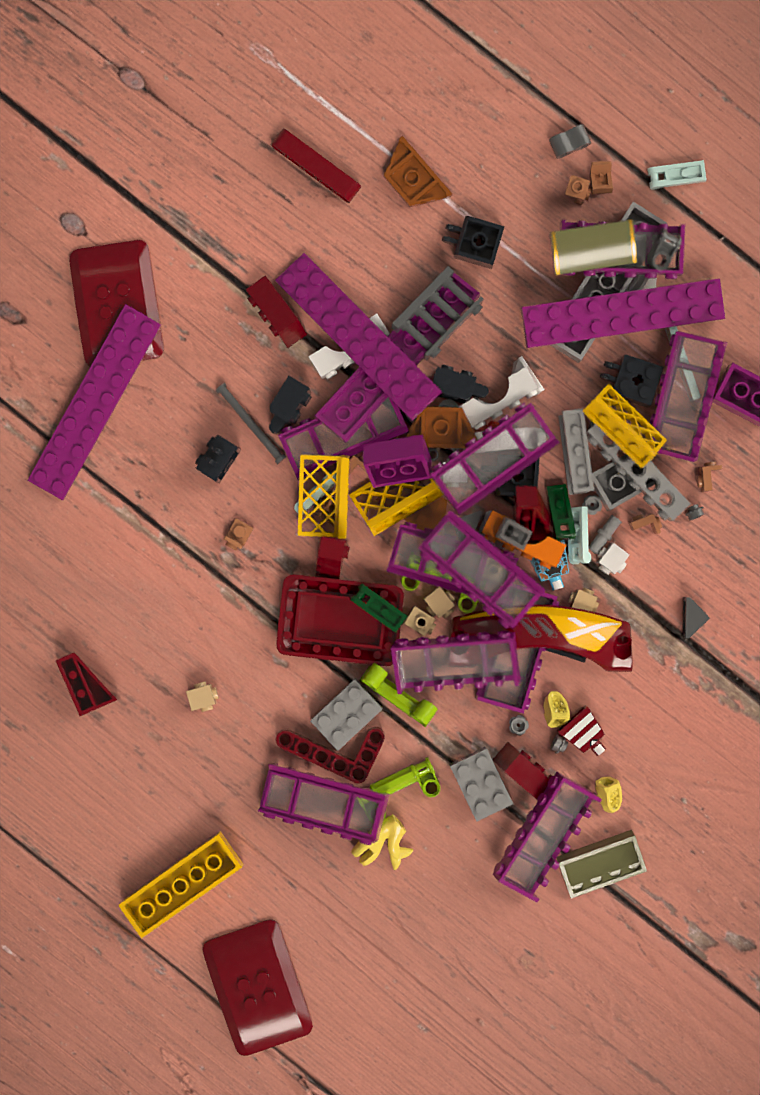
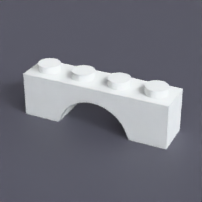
(328, 361)
(520, 385)

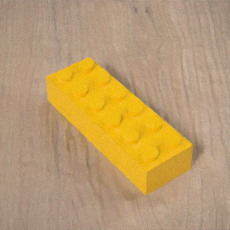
(181, 884)

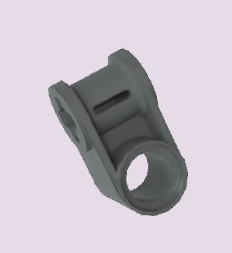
(663, 248)

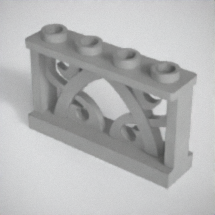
(575, 452)

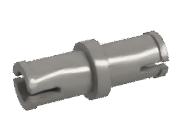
(604, 534)

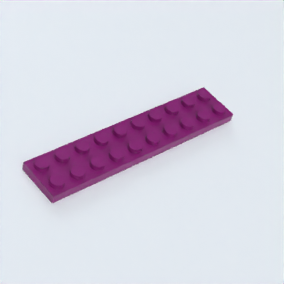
(622, 313)
(358, 336)
(361, 395)
(94, 402)

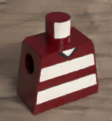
(584, 731)

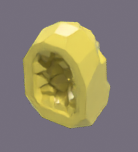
(556, 710)
(610, 792)

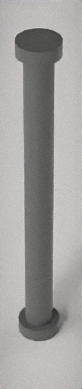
(250, 423)

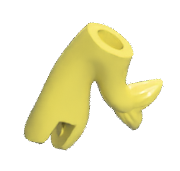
(393, 831)

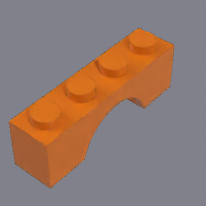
(547, 551)

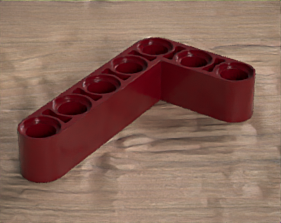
(333, 756)

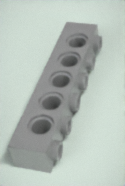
(677, 501)

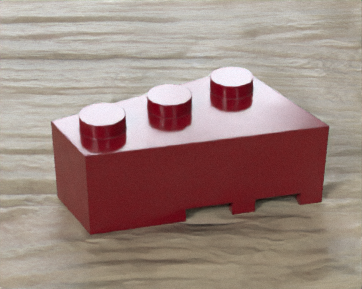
(275, 311)
(532, 513)
(331, 557)
(84, 687)
(522, 770)

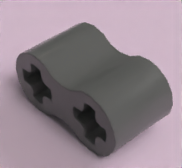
(570, 141)

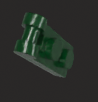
(560, 512)
(379, 608)

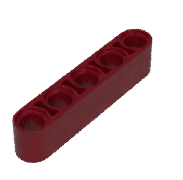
(316, 165)

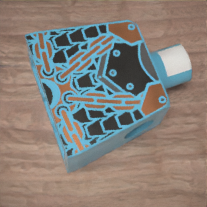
(552, 574)

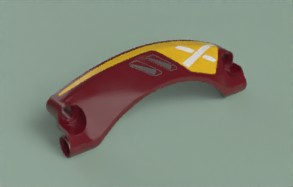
(570, 629)

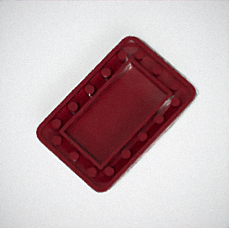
(102, 285)
(326, 625)
(257, 987)

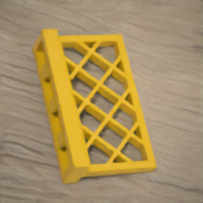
(625, 435)
(340, 501)
(400, 509)

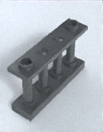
(431, 294)

